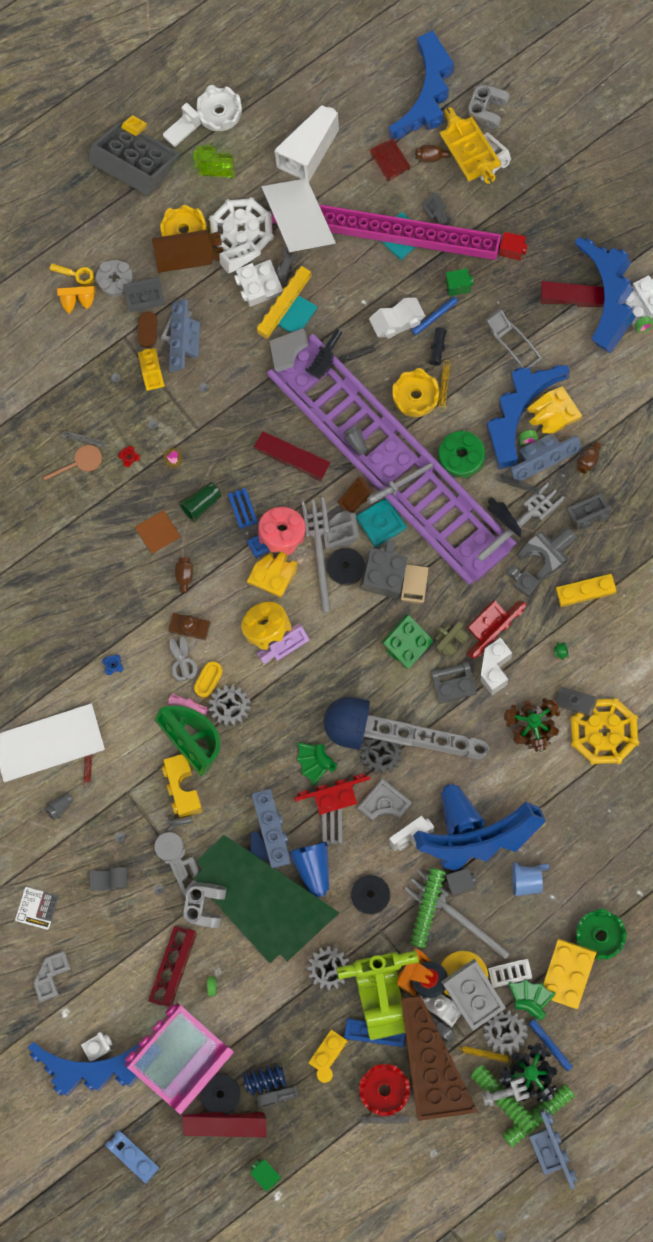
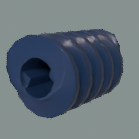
(264, 1079)

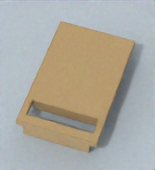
(414, 583)

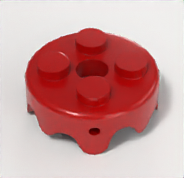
(384, 1075)

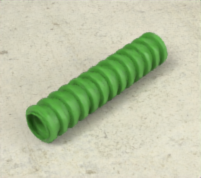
(427, 907)
(561, 1097)
(507, 1104)

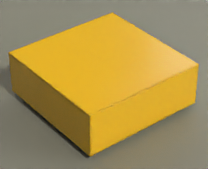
(134, 125)

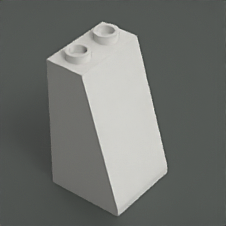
(308, 144)

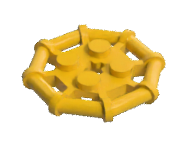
(614, 737)

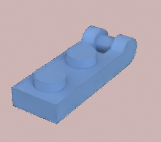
(132, 1157)

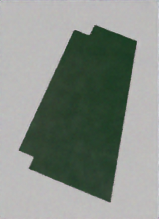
(262, 901)

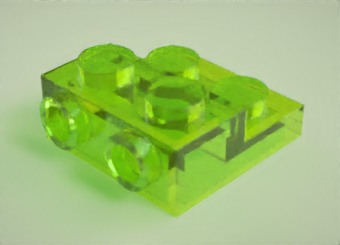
(213, 164)

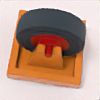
(422, 977)

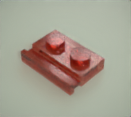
(390, 159)

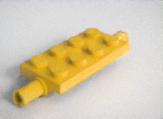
(469, 147)

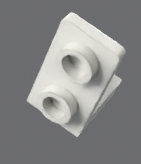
(184, 126)
(443, 1008)

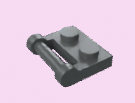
(455, 688)

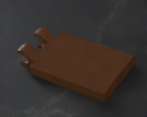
(186, 250)

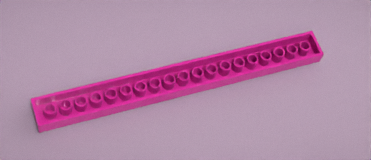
(411, 232)

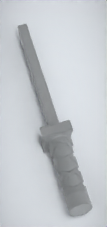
(392, 488)

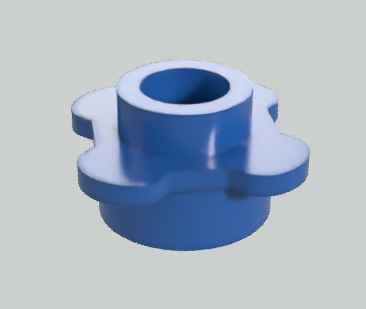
(107, 661)

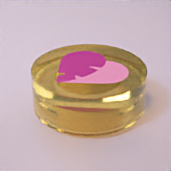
(173, 458)

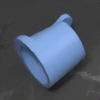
(527, 879)

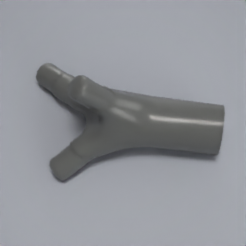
(175, 822)

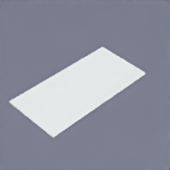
(298, 215)
(49, 742)

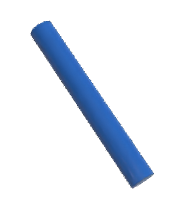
(434, 316)
(550, 1045)

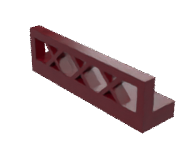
(179, 967)

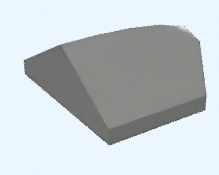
(342, 530)

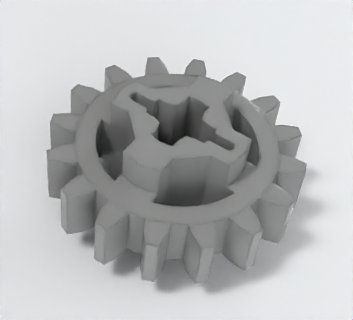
(222, 704)
(317, 963)
(508, 1040)

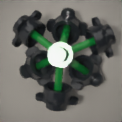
(543, 1073)

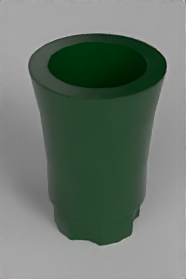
(200, 501)

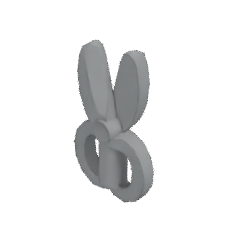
(181, 655)

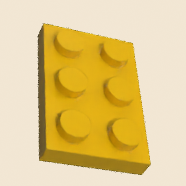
(569, 972)

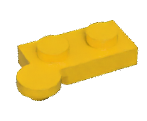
(326, 1056)

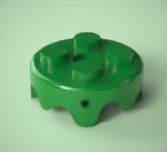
(462, 466)
(611, 925)

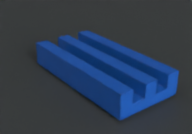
(238, 494)

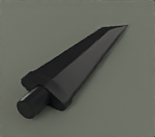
(503, 514)

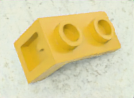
(151, 369)

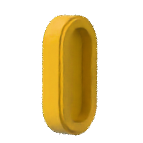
(208, 679)

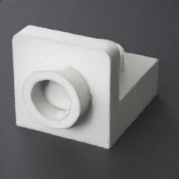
(97, 1046)

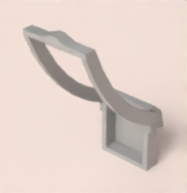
(499, 326)

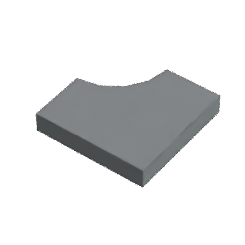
(286, 348)
(384, 801)

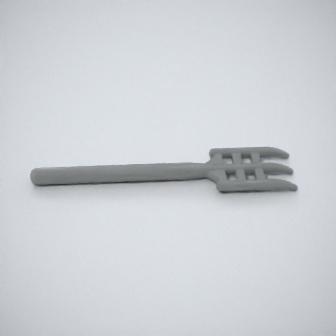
(532, 512)
(317, 533)
(457, 916)

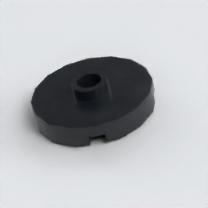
(349, 575)
(377, 902)
(231, 1094)

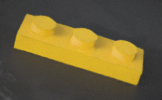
(586, 590)

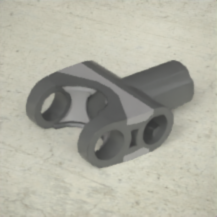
(549, 550)

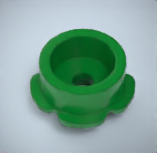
(561, 650)

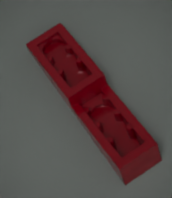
(572, 294)
(292, 455)
(225, 1125)

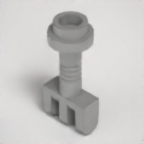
(514, 1090)

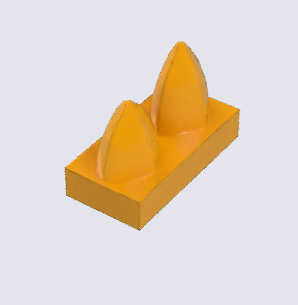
(68, 296)

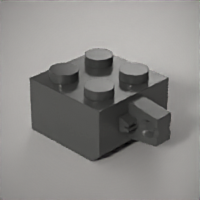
(384, 571)

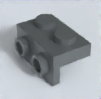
(144, 294)
(589, 511)

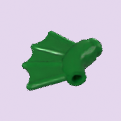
(314, 761)
(531, 997)

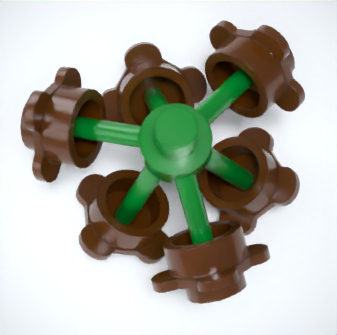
(530, 714)

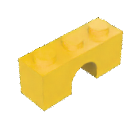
(185, 803)

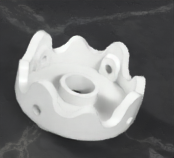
(215, 98)

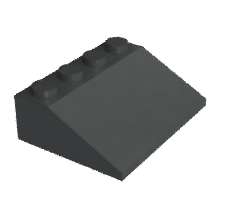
(133, 159)

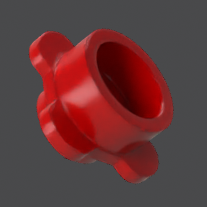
(128, 451)

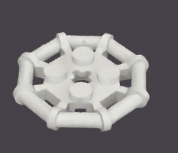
(245, 218)

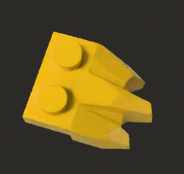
(554, 411)
(273, 574)

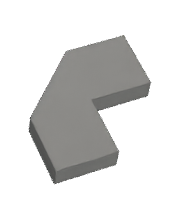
(44, 981)

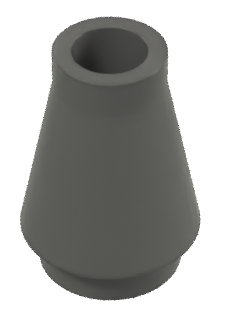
(356, 440)
(58, 806)

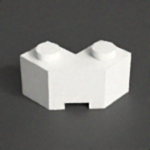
(403, 316)
(494, 657)

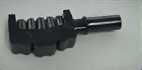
(324, 358)

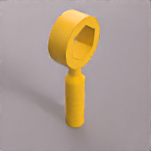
(66, 271)

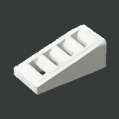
(233, 260)
(525, 963)

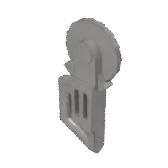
(170, 849)

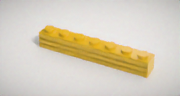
(284, 302)

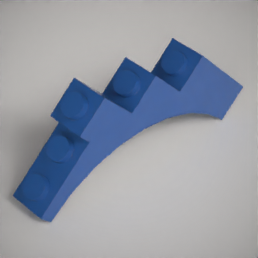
(426, 110)
(617, 288)
(512, 406)
(483, 843)
(71, 1074)

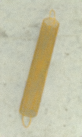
(444, 385)
(484, 1051)

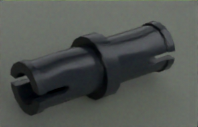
(437, 346)

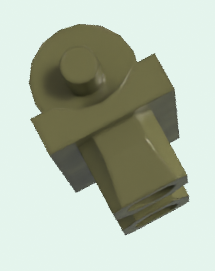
(445, 646)

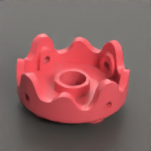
(278, 540)

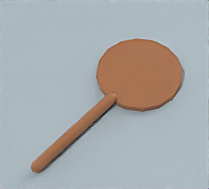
(86, 459)

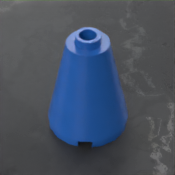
(459, 811)
(313, 867)

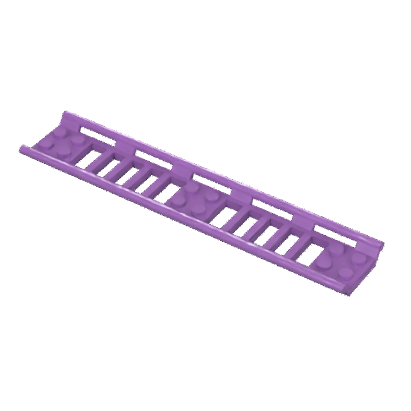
(392, 461)

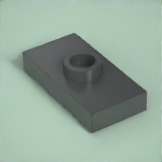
(576, 701)

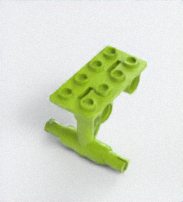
(379, 991)

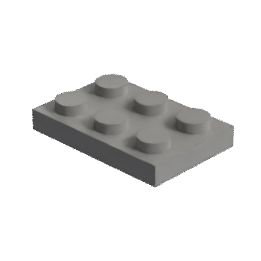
(473, 994)

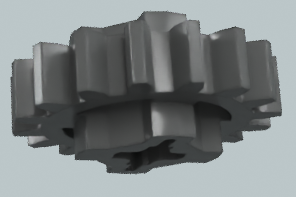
(379, 761)

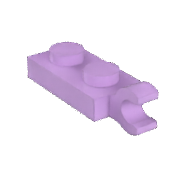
(290, 642)

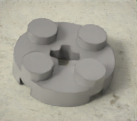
(111, 268)

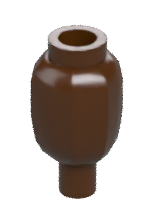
(430, 153)
(588, 458)
(184, 573)

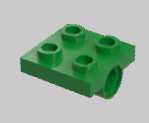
(407, 641)

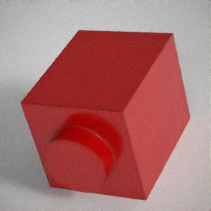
(513, 246)

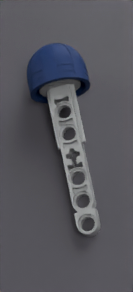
(348, 722)

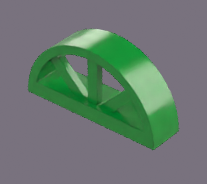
(173, 721)

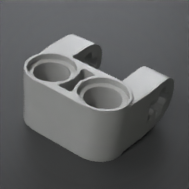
(494, 96)
(203, 918)

